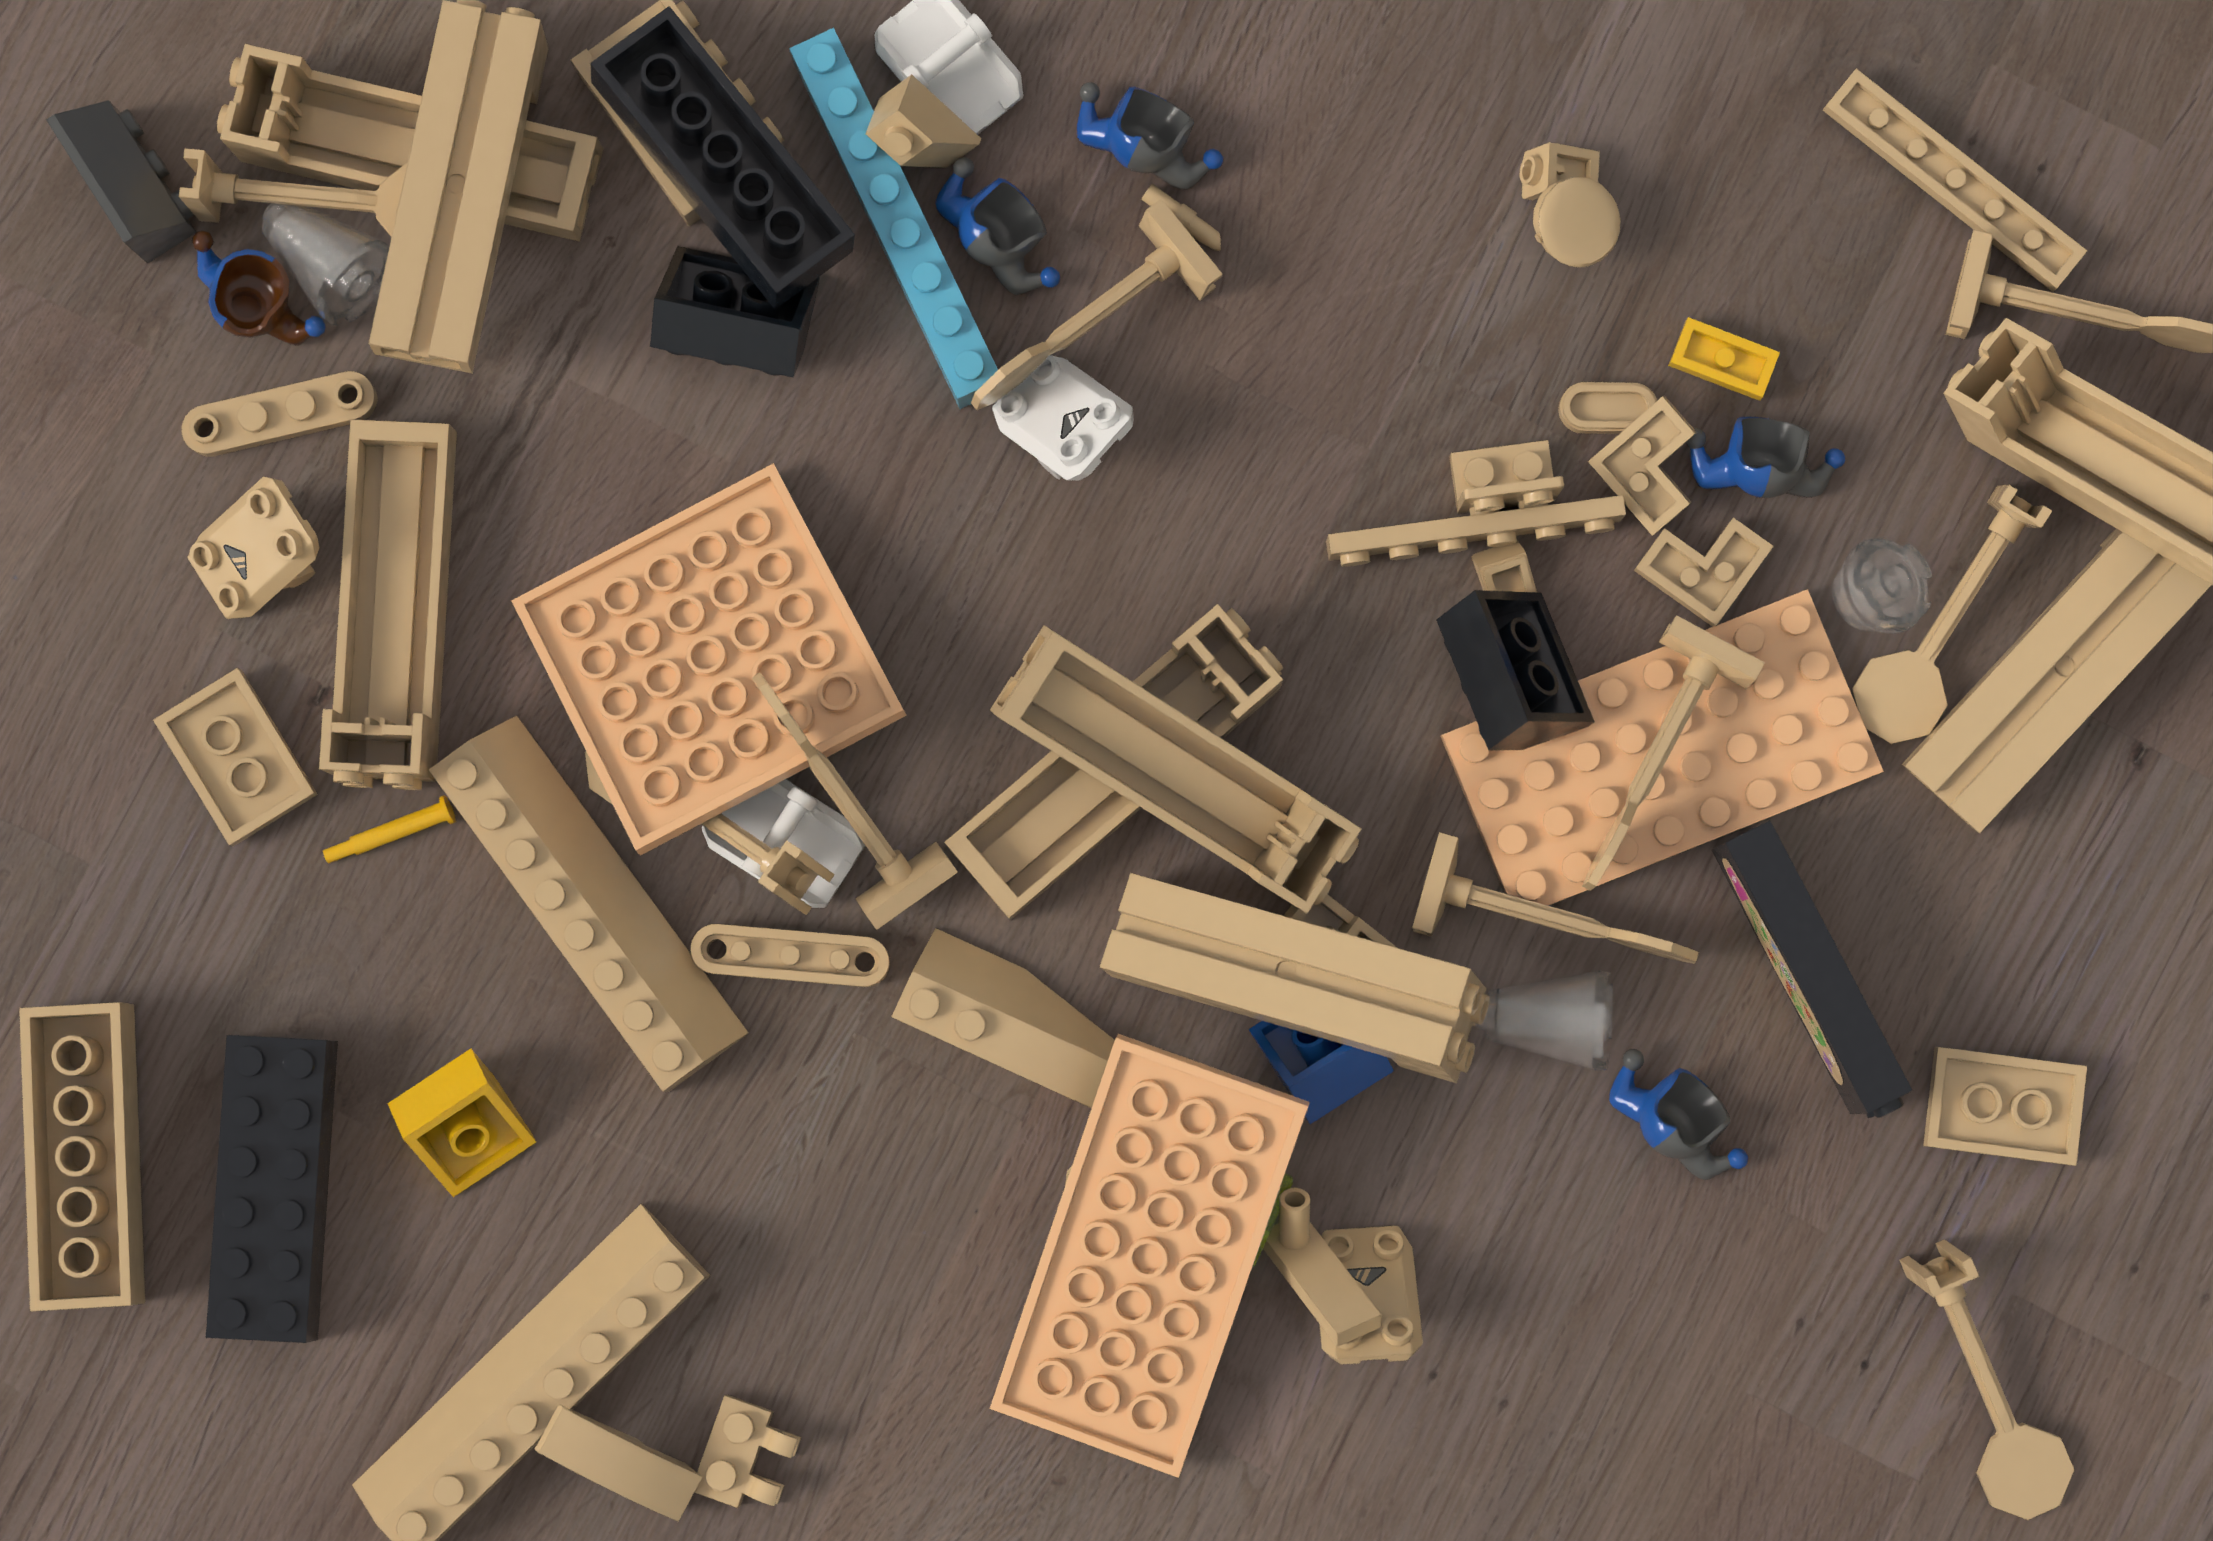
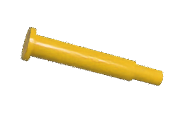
(392, 830)

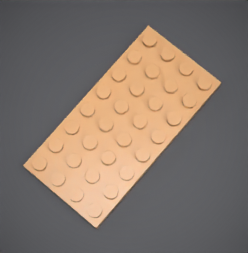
(1731, 767)
(1149, 1255)

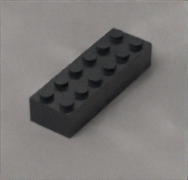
(722, 157)
(271, 1189)

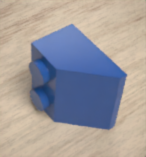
(1318, 1068)

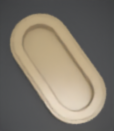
(1604, 406)

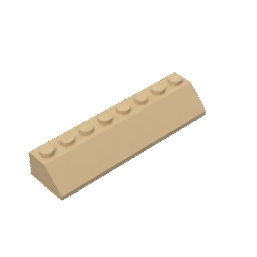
(589, 902)
(514, 1390)

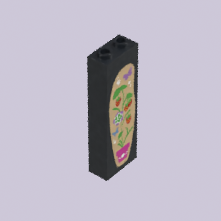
(1813, 972)

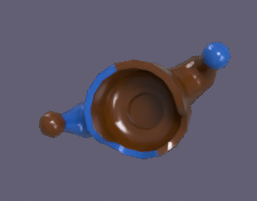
(251, 294)

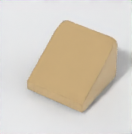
(1504, 569)

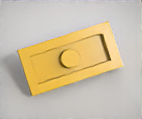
(1724, 359)

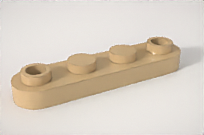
(279, 414)
(790, 955)

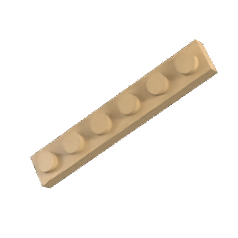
(1954, 180)
(1497, 528)

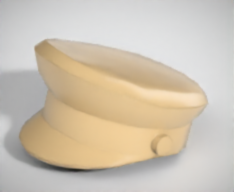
(1577, 221)

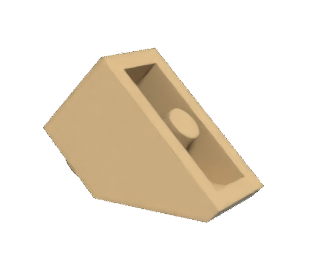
(919, 127)

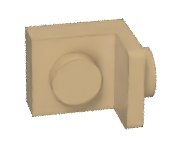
(1554, 163)

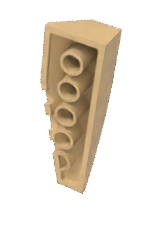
(1004, 1017)

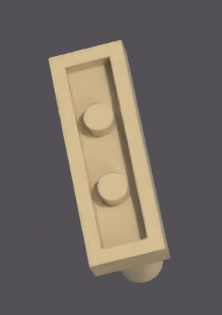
(1318, 1273)

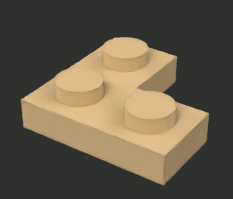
(1633, 464)
(1707, 582)

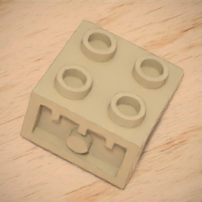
(1504, 478)

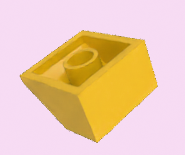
(461, 1123)

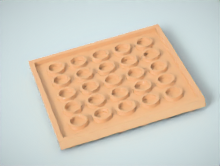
(663, 648)

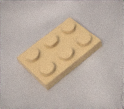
(235, 757)
(2005, 1106)

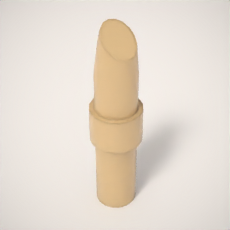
(1188, 217)

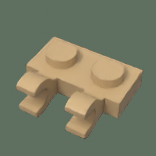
(733, 1451)

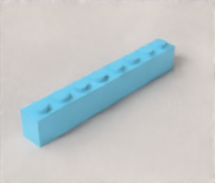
(895, 216)

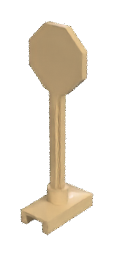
(213, 187)
(1174, 253)
(1979, 287)
(1708, 658)
(1903, 691)
(785, 869)
(902, 880)
(1445, 887)
(2022, 1465)

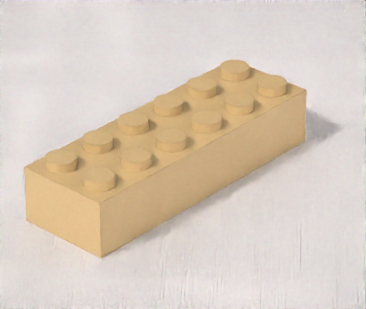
(82, 1156)

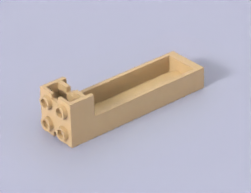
(364, 133)
(458, 184)
(2087, 446)
(391, 605)
(2053, 678)
(1176, 769)
(1063, 813)
(1298, 976)

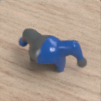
(1144, 136)
(996, 228)
(1763, 460)
(1676, 1117)

